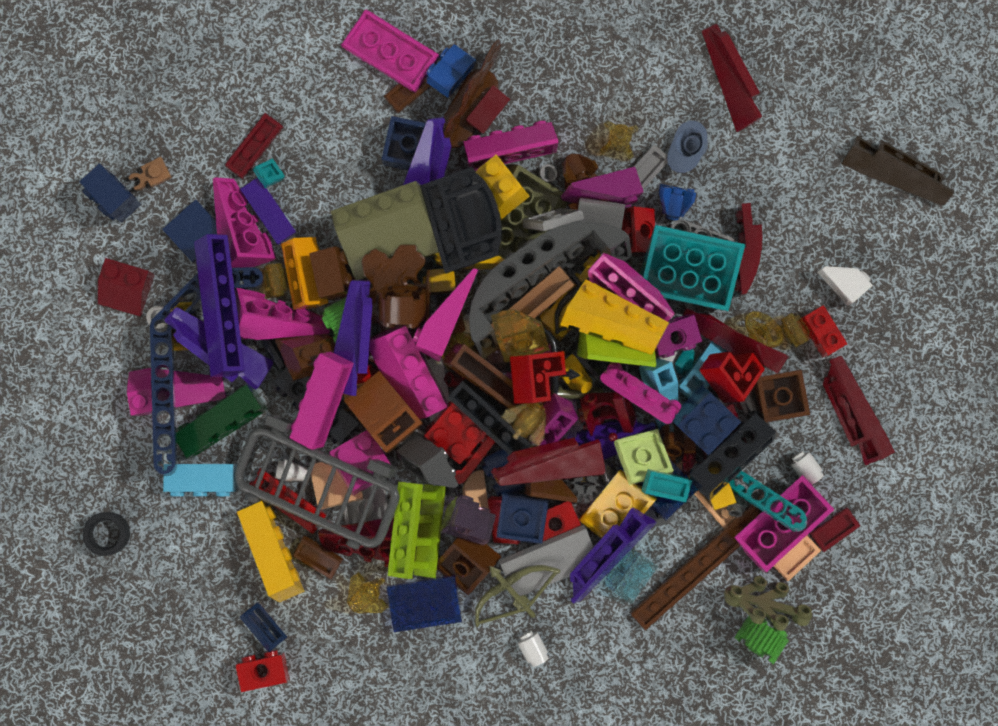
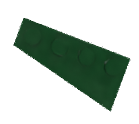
(219, 421)

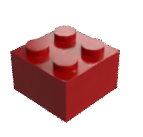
(454, 432)

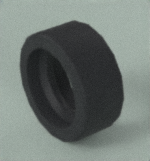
(119, 545)

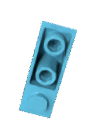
(693, 378)
(662, 379)

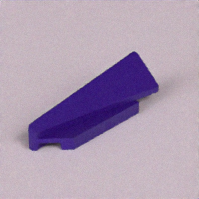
(191, 334)
(609, 552)

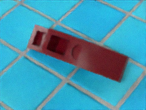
(752, 237)

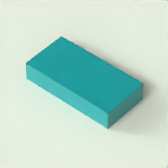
(666, 485)

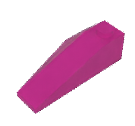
(270, 320)

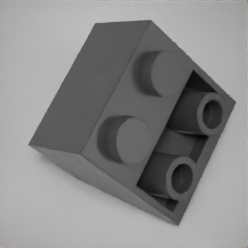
(427, 462)

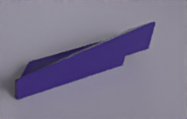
(430, 155)
(354, 331)
(602, 433)

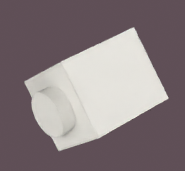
(846, 282)

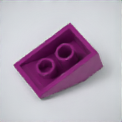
(614, 187)

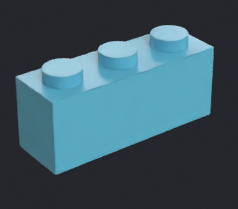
(201, 479)

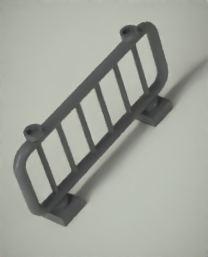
(380, 469)

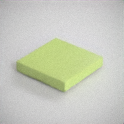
(642, 453)

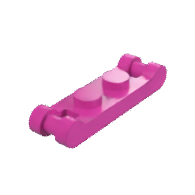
(640, 393)

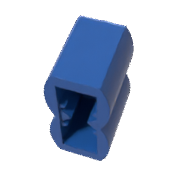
(450, 70)

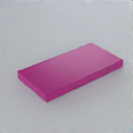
(390, 50)

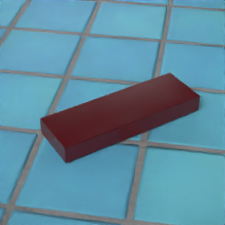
(254, 146)

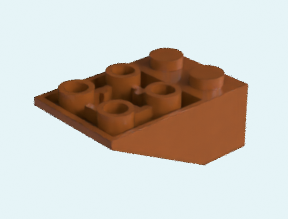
(383, 412)

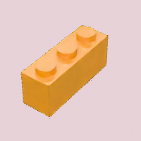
(300, 272)

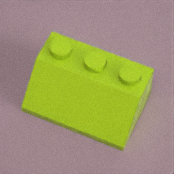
(595, 348)

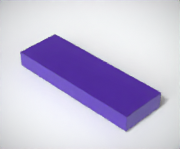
(268, 211)

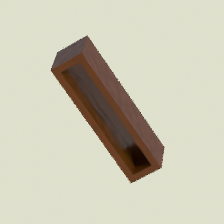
(481, 375)

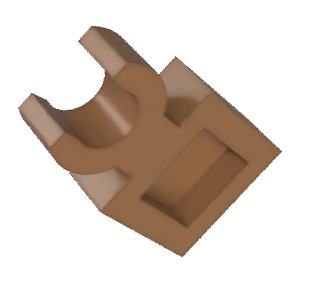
(153, 173)

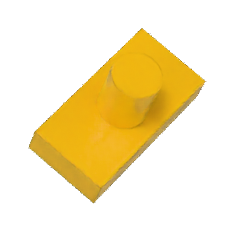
(581, 383)

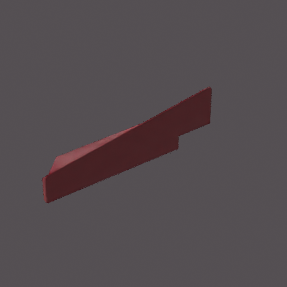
(733, 78)
(737, 342)
(855, 413)
(552, 462)

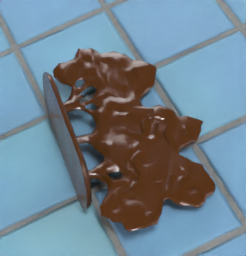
(467, 98)
(394, 271)

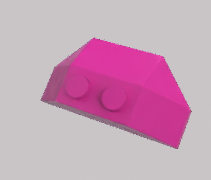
(625, 282)

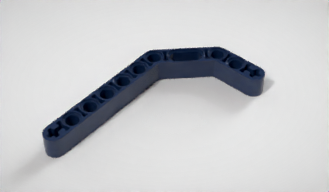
(167, 361)

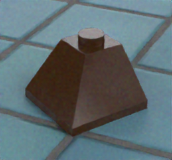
(551, 490)

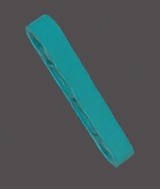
(768, 499)

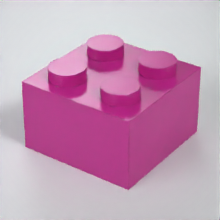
(358, 453)

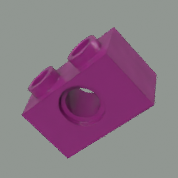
(687, 336)

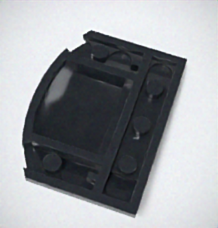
(463, 219)

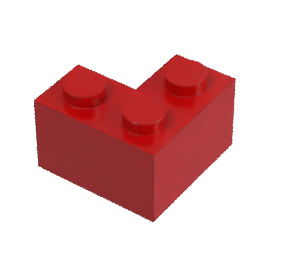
(532, 375)
(732, 375)

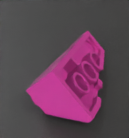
(245, 240)
(439, 327)
(189, 390)

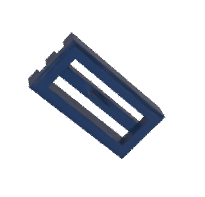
(260, 628)

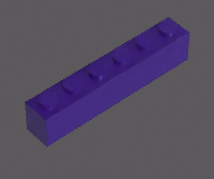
(219, 305)

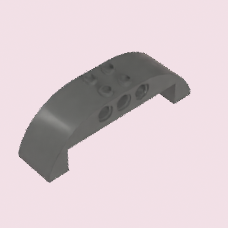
(533, 263)

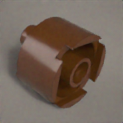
(402, 306)

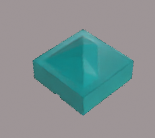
(269, 173)
(685, 361)

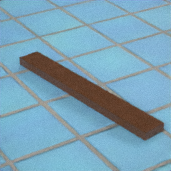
(693, 570)

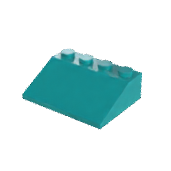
(692, 267)

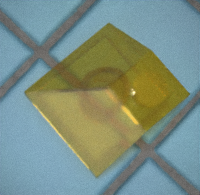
(518, 334)

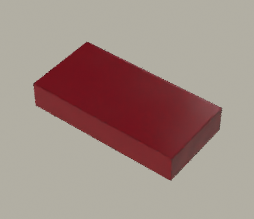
(487, 110)
(835, 529)

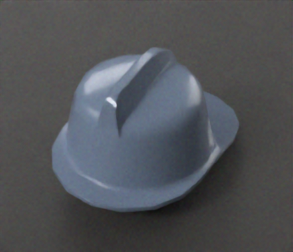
(687, 147)

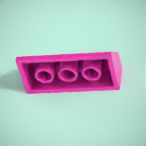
(512, 145)
(407, 370)
(768, 540)

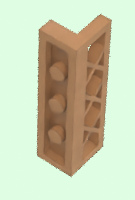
(544, 293)

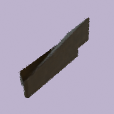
(897, 169)

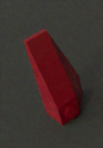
(338, 543)

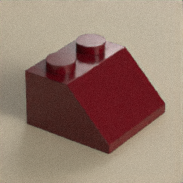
(124, 287)

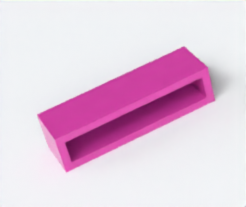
(321, 400)

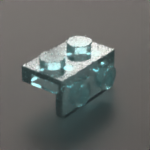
(630, 575)

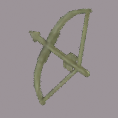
(520, 601)

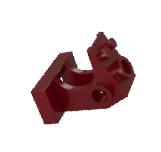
(595, 412)

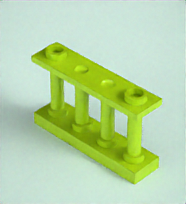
(405, 531)

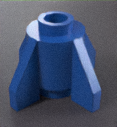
(676, 200)

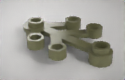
(740, 596)

